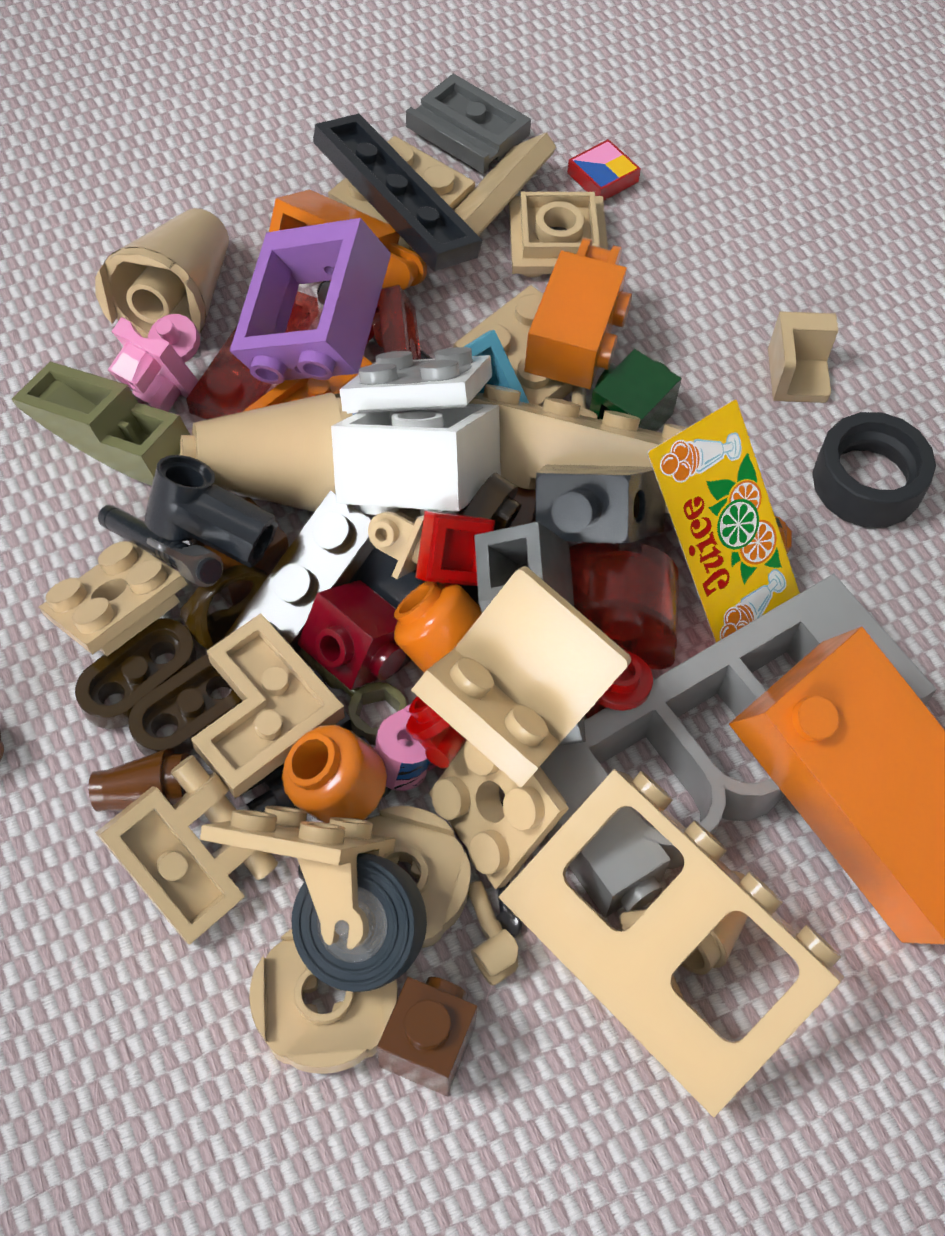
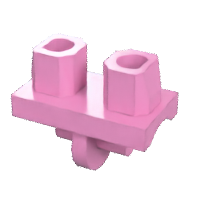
(156, 364)

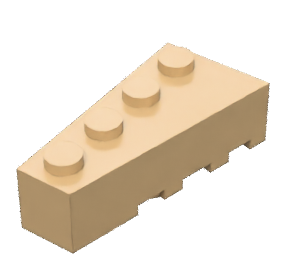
(560, 436)

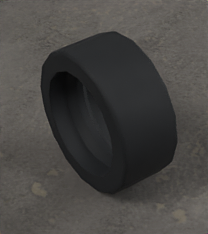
(884, 436)

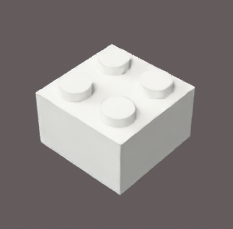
(415, 458)

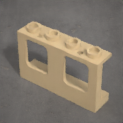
(636, 967)

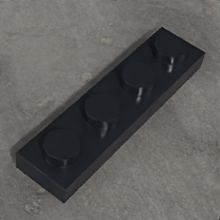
(397, 192)

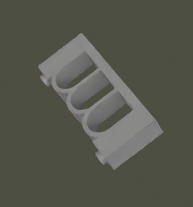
(628, 854)

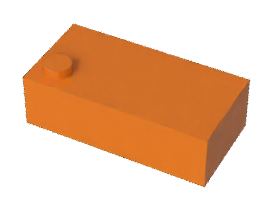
(863, 774)

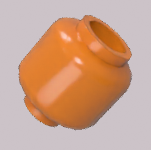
(433, 621)
(334, 774)

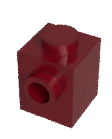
(353, 634)

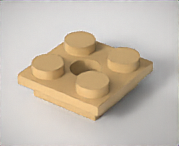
(536, 244)
(113, 598)
(495, 834)

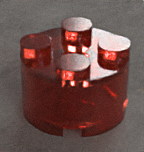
(629, 598)

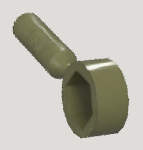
(361, 696)

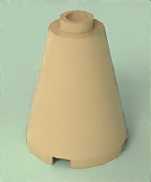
(165, 272)
(272, 451)

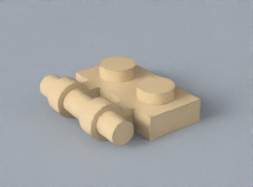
(169, 859)

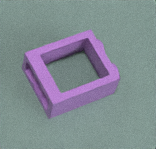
(332, 251)

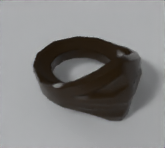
(211, 628)

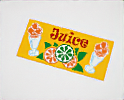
(724, 520)

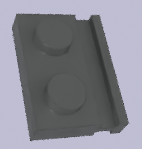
(468, 123)

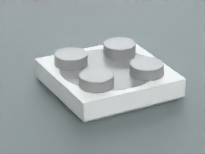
(408, 384)

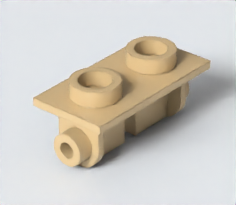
(399, 537)

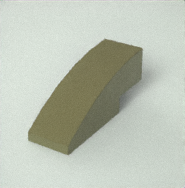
(102, 419)

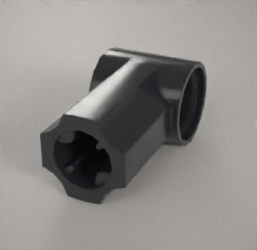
(190, 506)

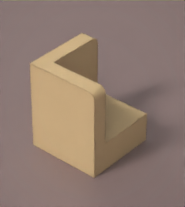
(800, 356)

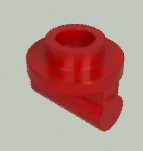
(628, 690)
(434, 734)

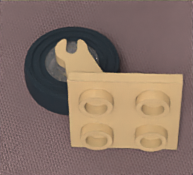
(357, 912)

